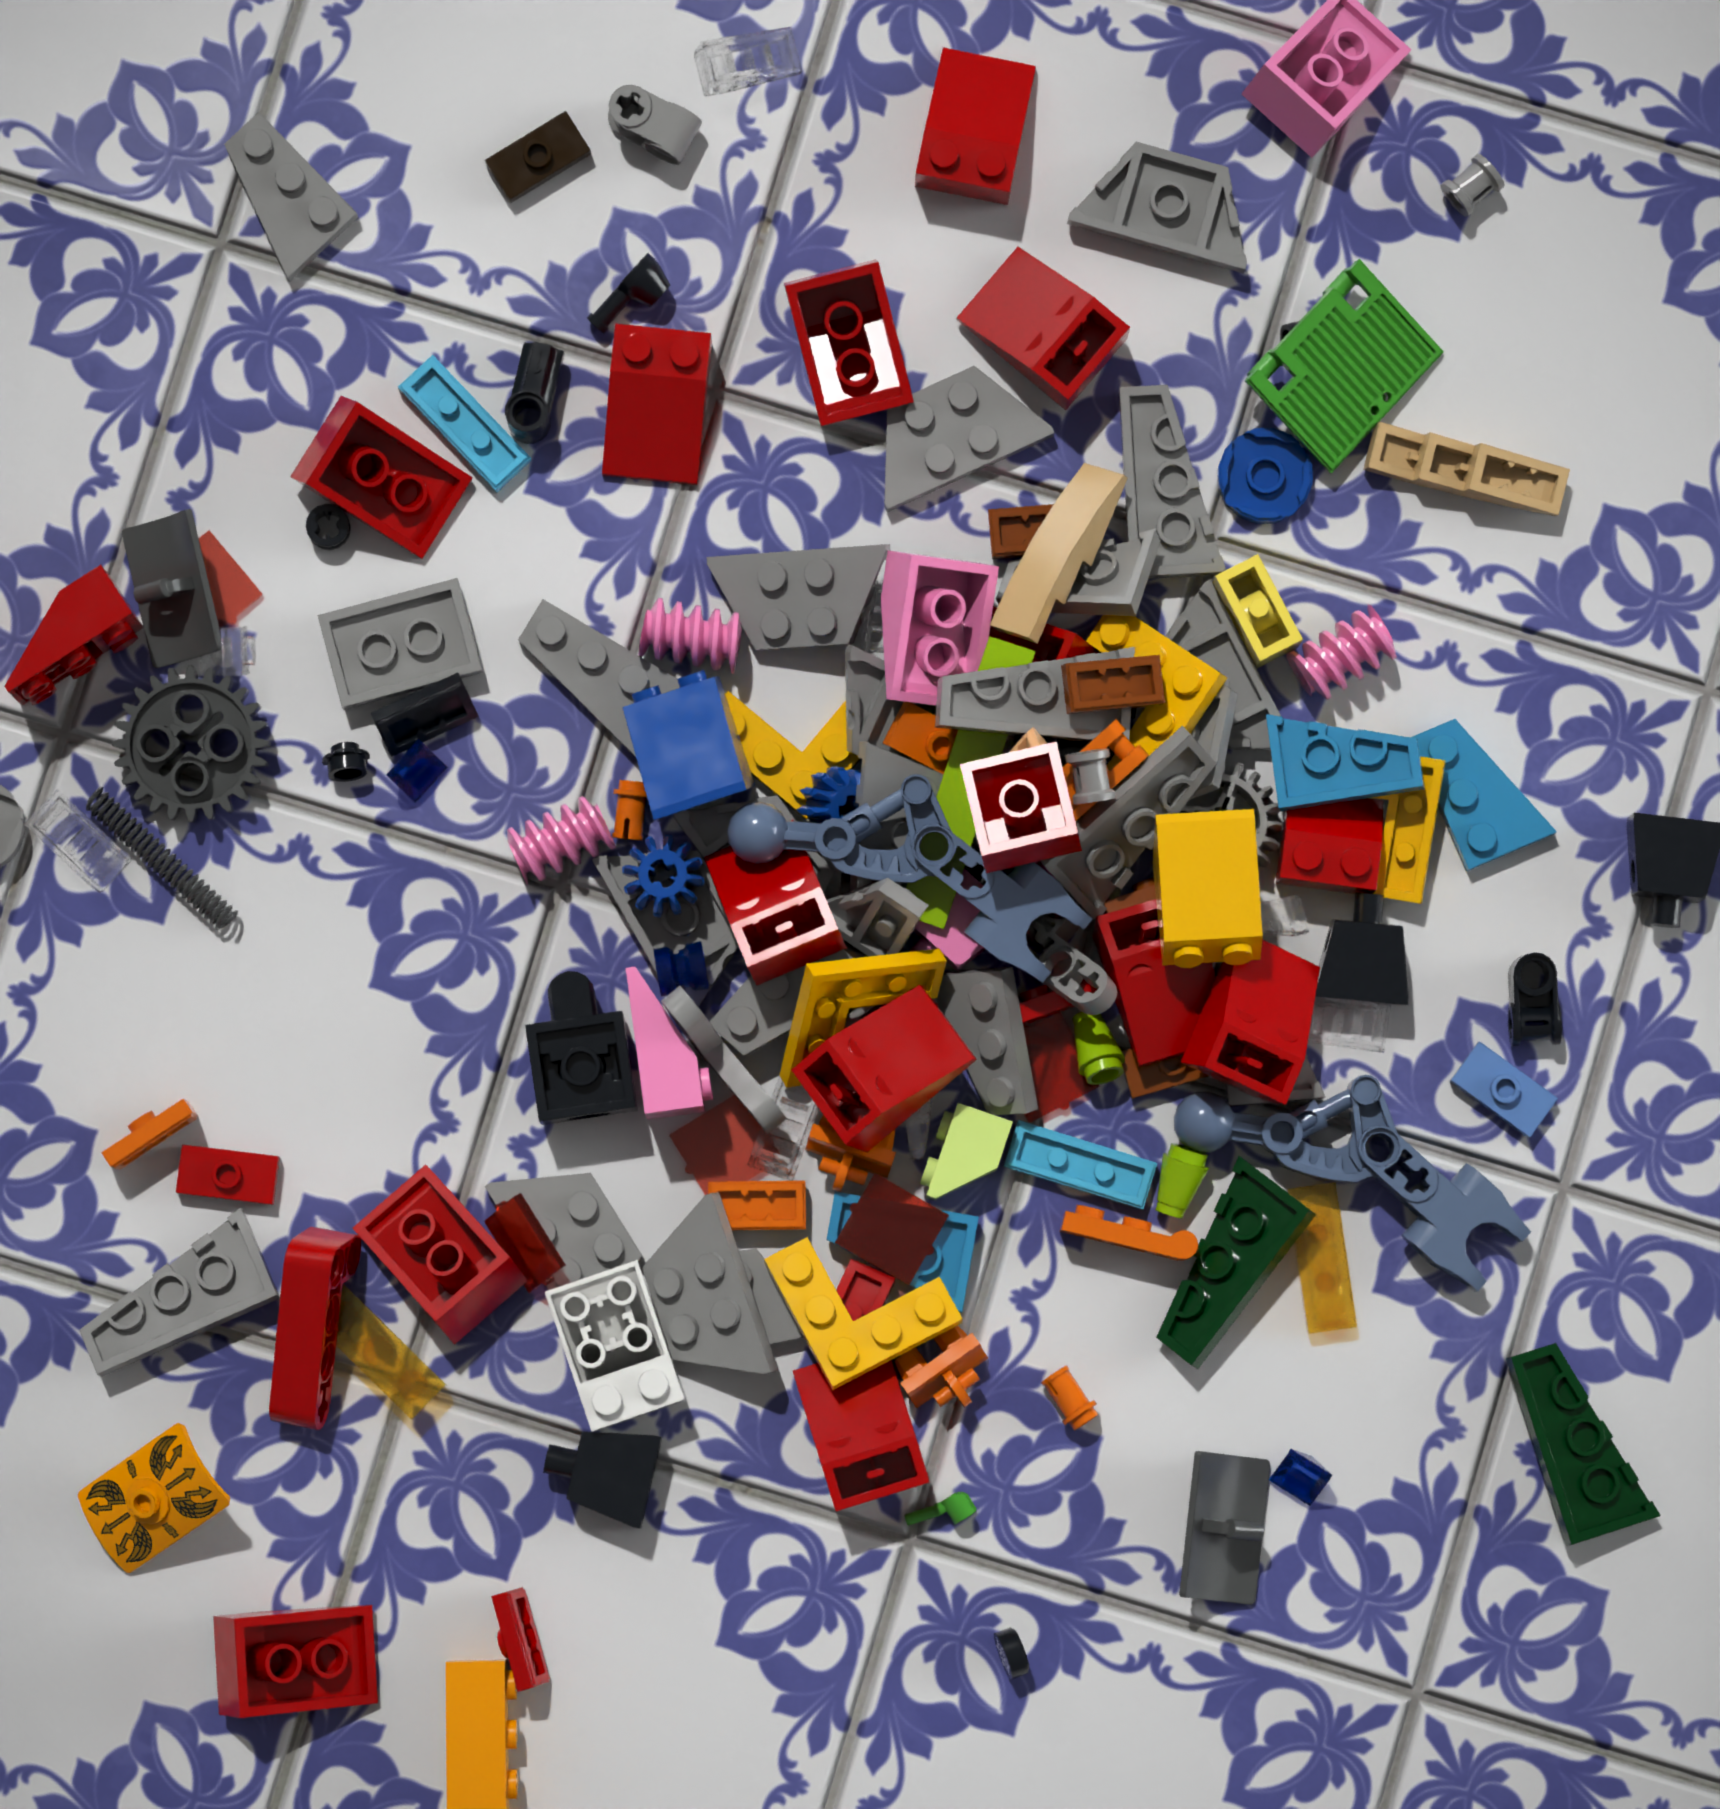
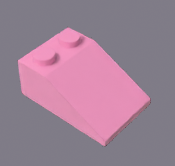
(1325, 72)
(933, 621)
(667, 1065)

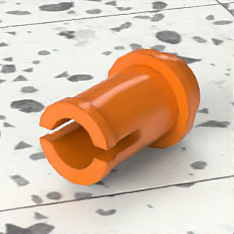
(631, 807)
(1070, 1398)

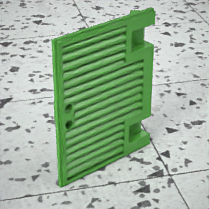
(1344, 366)

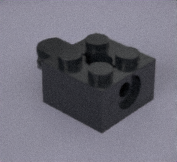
(579, 1056)

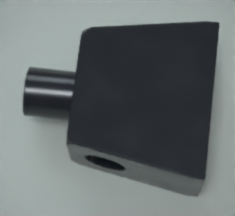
(1671, 862)
(1364, 956)
(608, 1473)

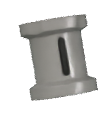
(1472, 185)
(1090, 776)

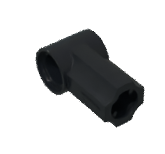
(535, 389)

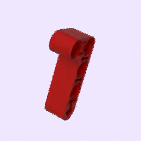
(307, 1324)

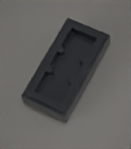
(424, 714)

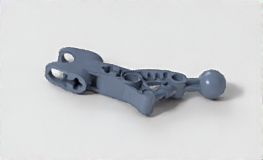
(1005, 902)
(1443, 1208)

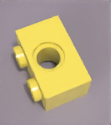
(1257, 611)

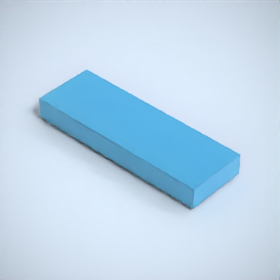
(464, 423)
(1080, 1165)

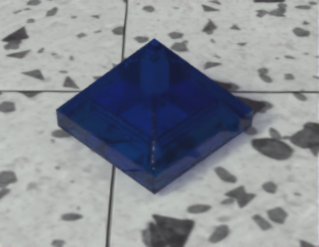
(416, 770)
(1301, 1476)

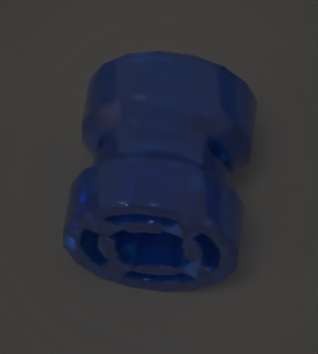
(684, 968)

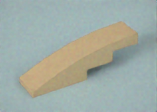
(1466, 469)
(1059, 547)

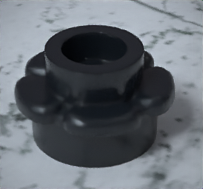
(346, 762)

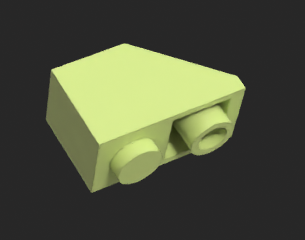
(969, 1150)

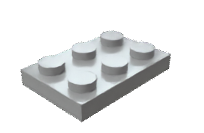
(399, 643)

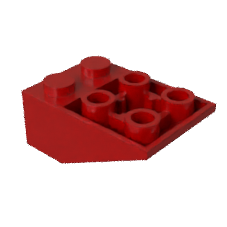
(1044, 326)
(75, 631)
(775, 911)
(1153, 999)
(1257, 1024)
(883, 1068)
(861, 1435)

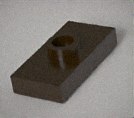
(538, 157)

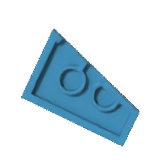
(1336, 764)
(1478, 800)
(951, 1248)

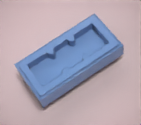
(1503, 1089)

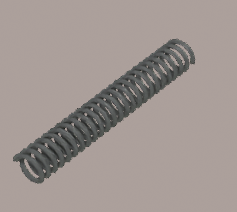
(156, 863)

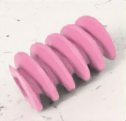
(691, 635)
(1342, 653)
(559, 839)

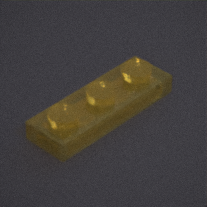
(1323, 1262)
(385, 1357)

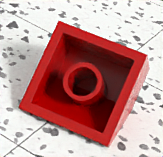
(1021, 807)
(1332, 846)

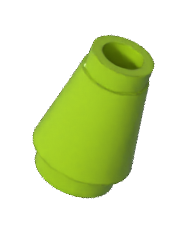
(1096, 1049)
(1179, 1179)

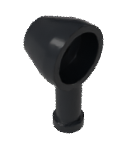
(642, 284)

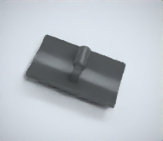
(172, 589)
(1224, 1528)

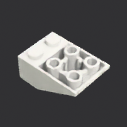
(615, 1346)

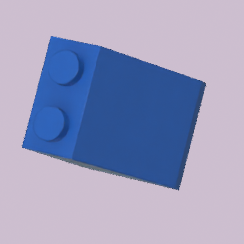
(686, 745)

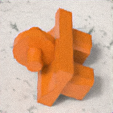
(846, 1161)
(945, 1375)

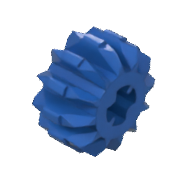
(831, 794)
(655, 890)

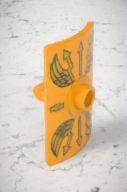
(151, 1499)

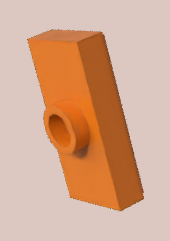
(918, 738)
(149, 1132)
(763, 1204)

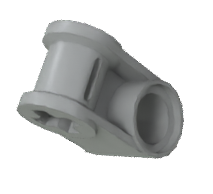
(658, 126)

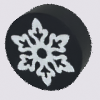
(1011, 1653)

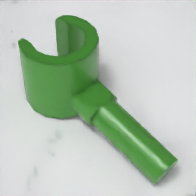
(958, 1507)

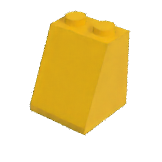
(1207, 887)

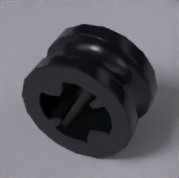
(342, 524)

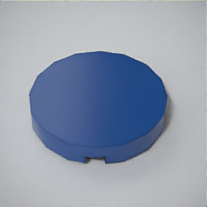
(1264, 476)

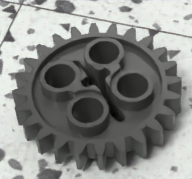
(161, 712)

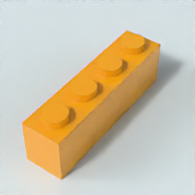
(480, 1734)

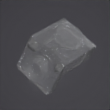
(236, 653)

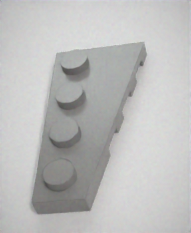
(1164, 486)
(591, 667)
(1023, 698)
(1121, 828)
(195, 1293)

